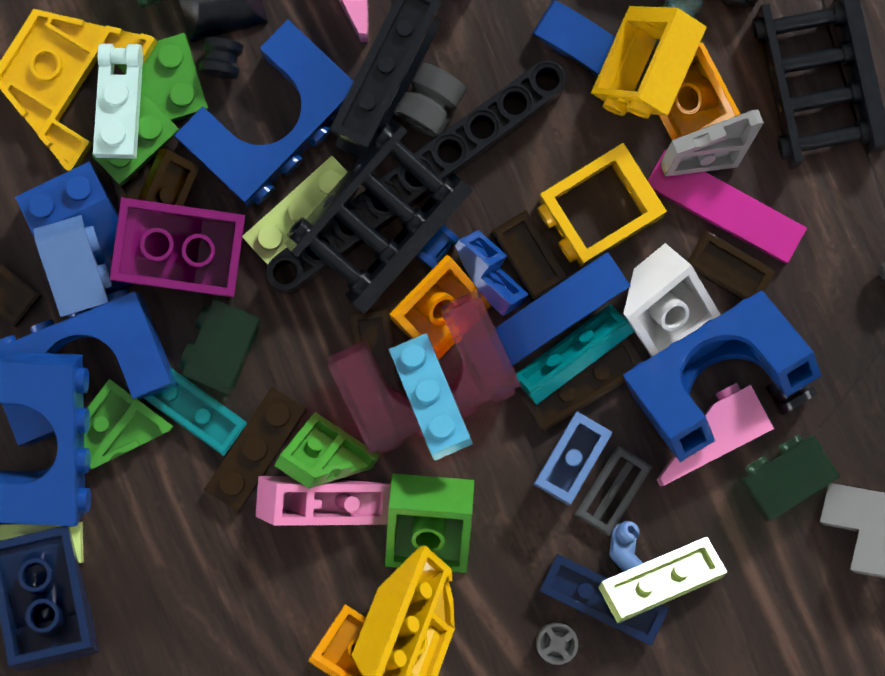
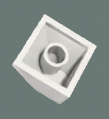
(666, 300)

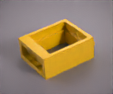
(630, 52)
(635, 184)

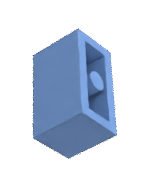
(71, 265)
(572, 458)

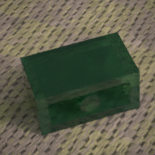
(220, 347)
(788, 477)

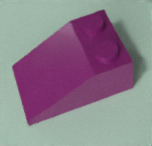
(177, 247)

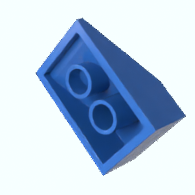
(73, 195)

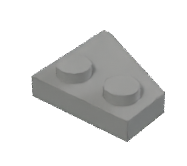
(712, 147)

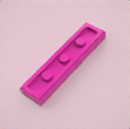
(731, 211)

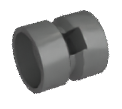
(432, 97)

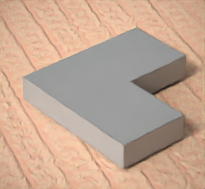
(861, 512)

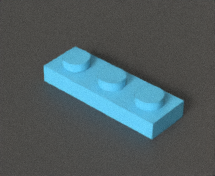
(430, 396)

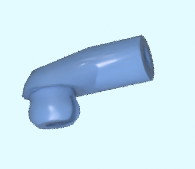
(623, 545)

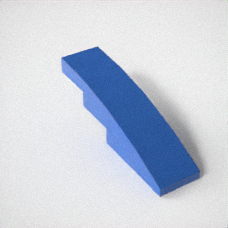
(562, 308)

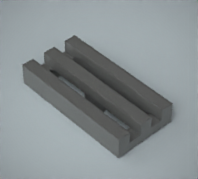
(594, 520)

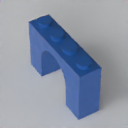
(250, 168)
(120, 324)
(749, 332)
(55, 389)

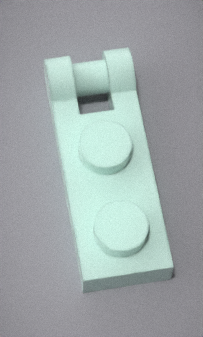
(118, 102)

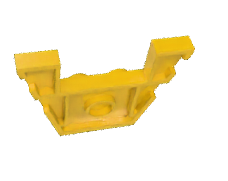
(49, 67)

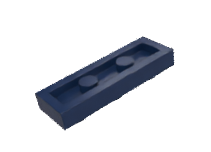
(579, 589)

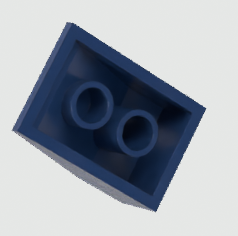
(44, 601)

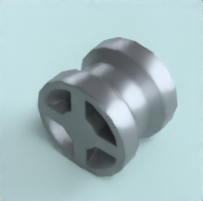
(565, 645)

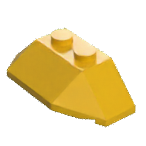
(409, 620)

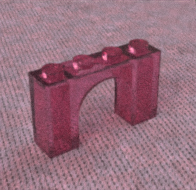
(387, 416)

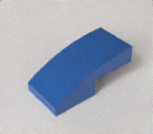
(574, 36)
(483, 263)

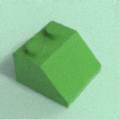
(429, 514)

